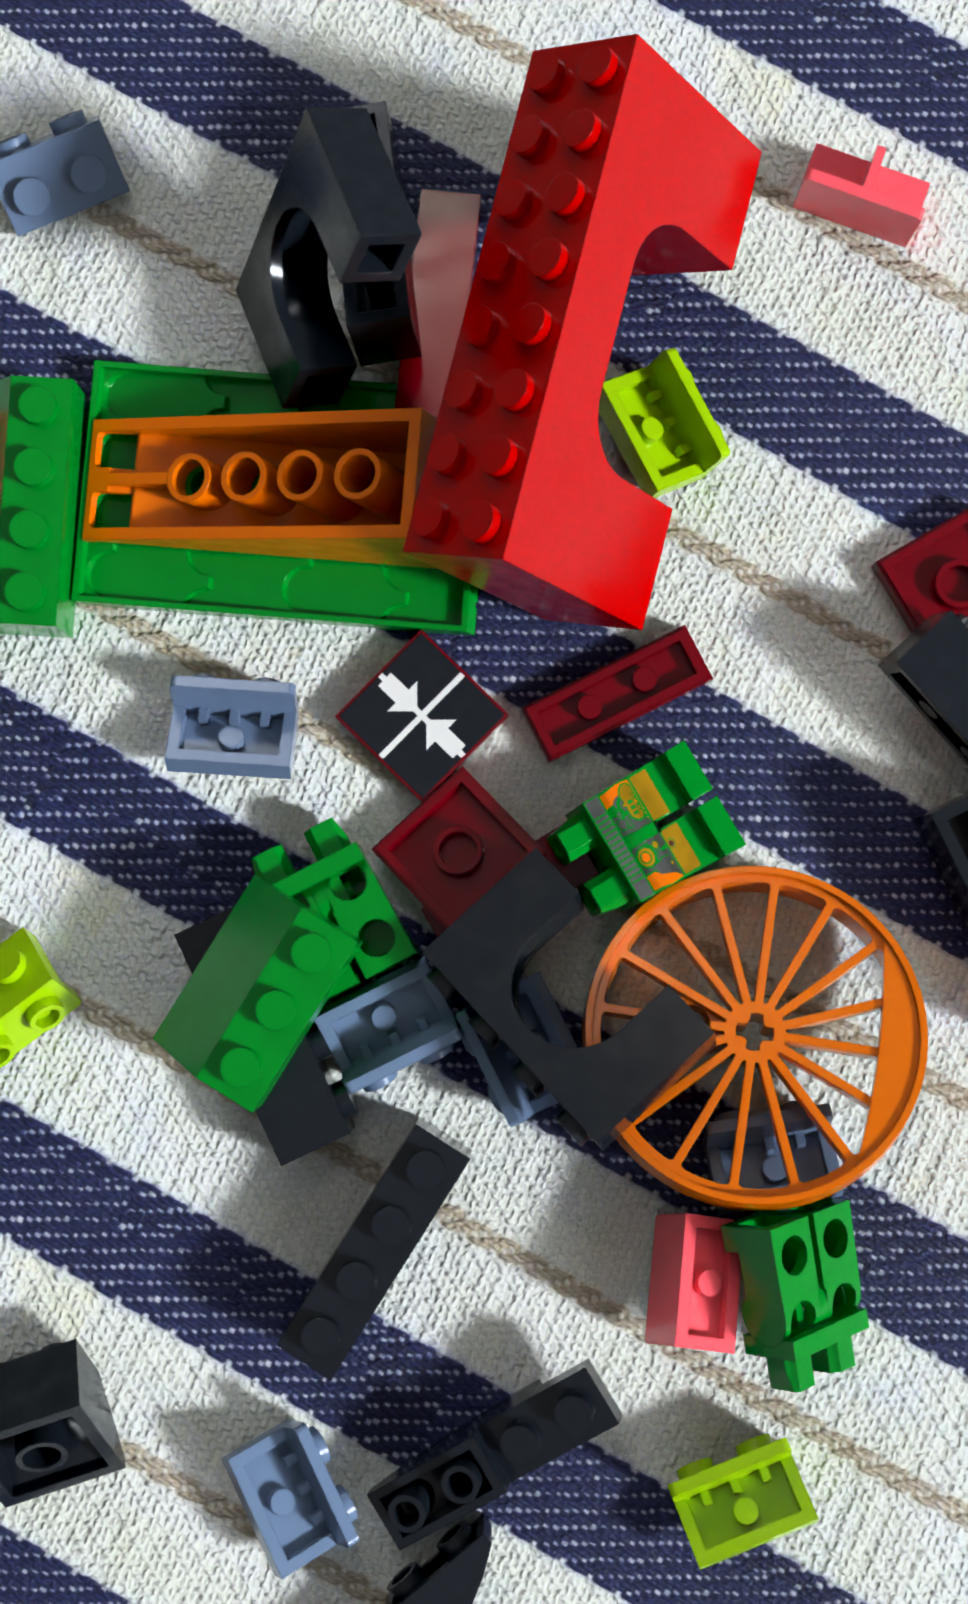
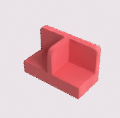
(862, 194)
(692, 1285)

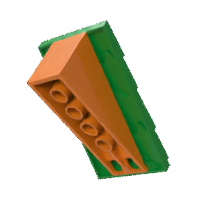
(255, 510)

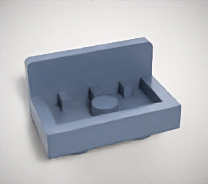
(58, 172)
(232, 726)
(388, 1027)
(504, 1088)
(761, 1157)
(291, 1496)

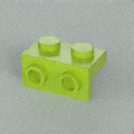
(662, 425)
(30, 994)
(741, 1500)

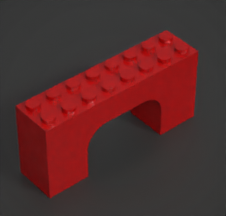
(601, 181)

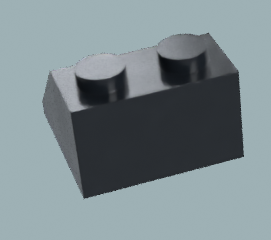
(54, 1423)

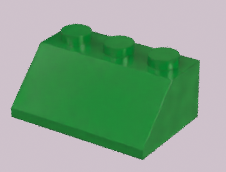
(256, 993)

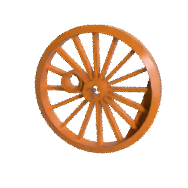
(899, 1054)

